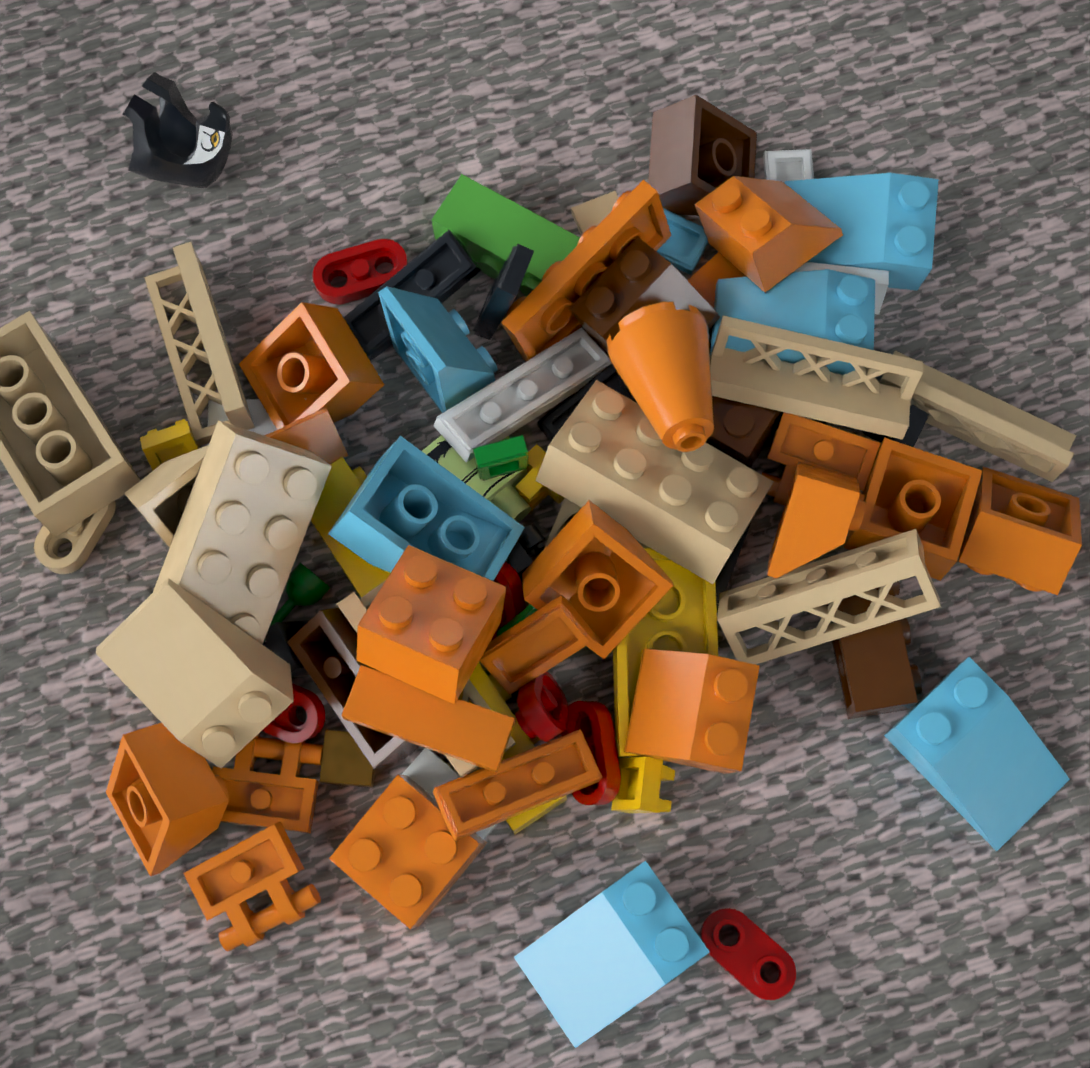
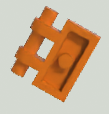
(820, 446)
(268, 798)
(243, 872)

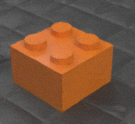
(430, 624)
(405, 852)

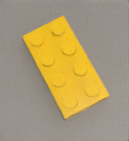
(679, 622)

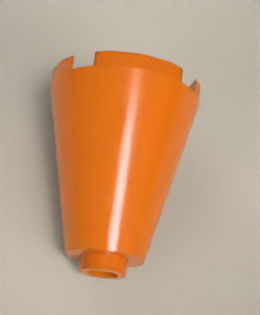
(667, 370)

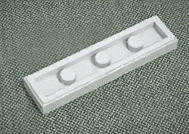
(522, 394)

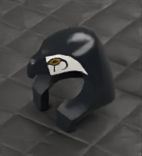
(175, 143)

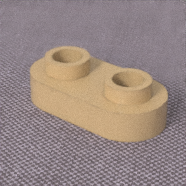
(83, 539)

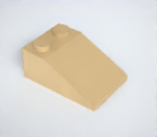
(198, 672)

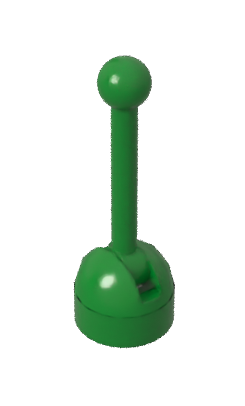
(302, 589)

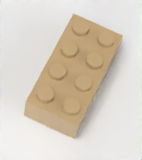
(53, 434)
(668, 499)
(245, 525)

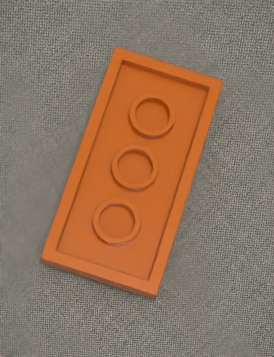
(544, 315)

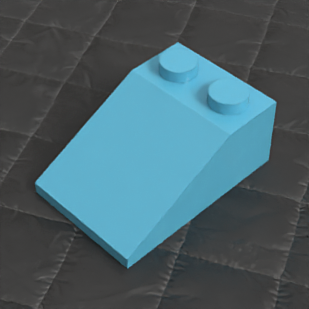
(883, 222)
(805, 302)
(436, 347)
(427, 507)
(979, 753)
(611, 954)

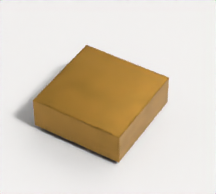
(344, 761)

